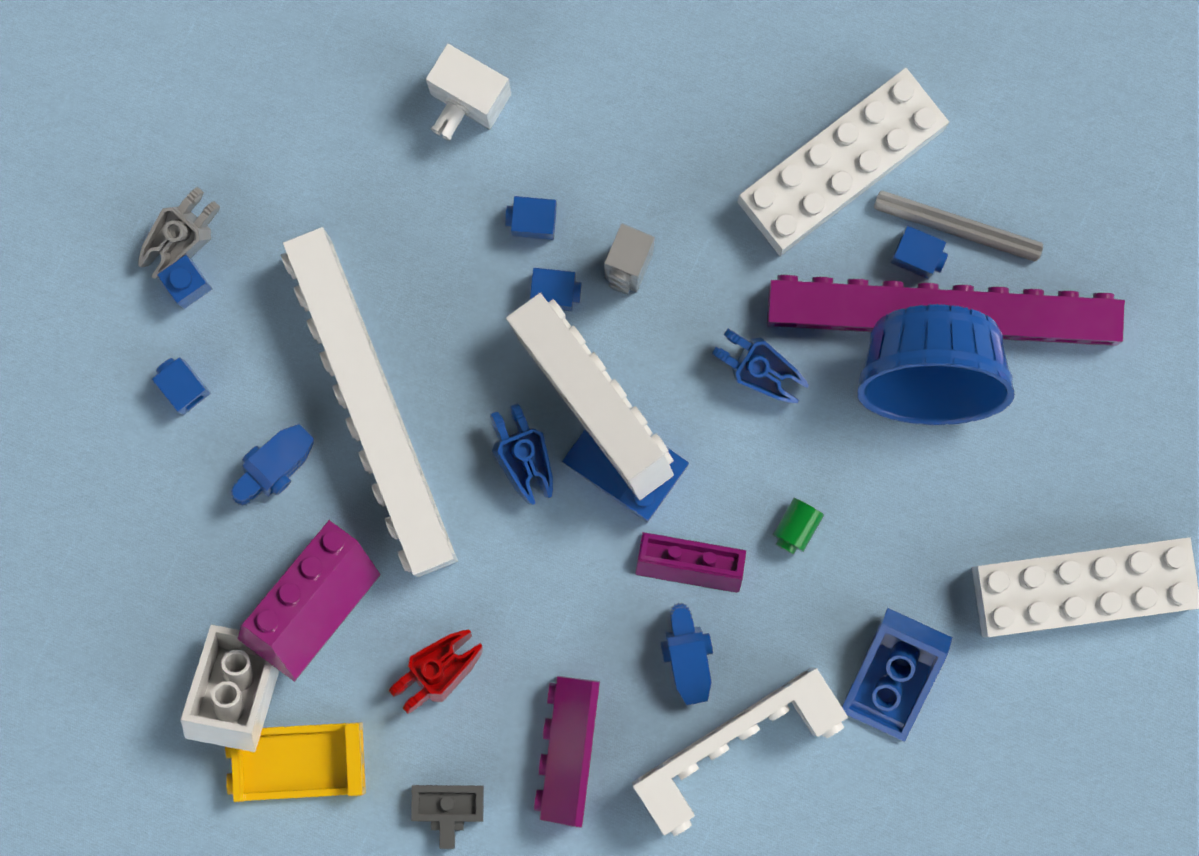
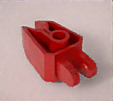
(437, 670)

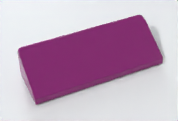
(691, 562)

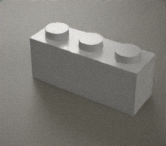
(628, 259)

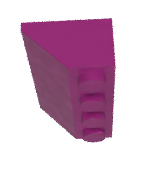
(309, 601)
(569, 750)

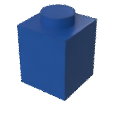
(532, 217)
(919, 253)
(184, 281)
(557, 286)
(180, 384)

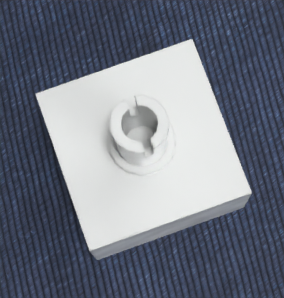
(467, 90)

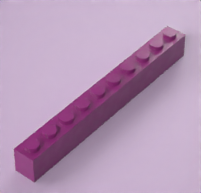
(1019, 316)

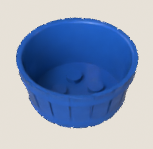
(936, 366)

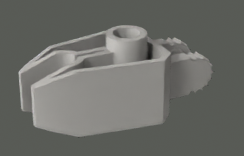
(178, 232)

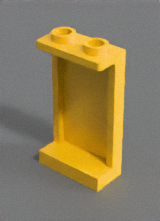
(300, 763)

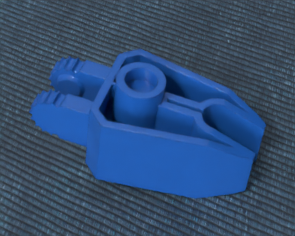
(755, 364)
(522, 455)
(272, 465)
(688, 653)

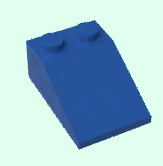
(593, 465)
(896, 674)

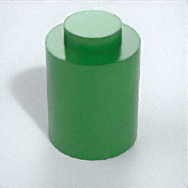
(797, 526)

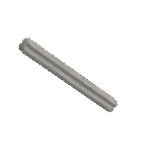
(958, 226)

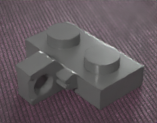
(447, 808)

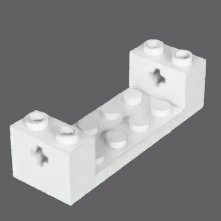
(809, 697)

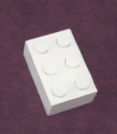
(228, 693)

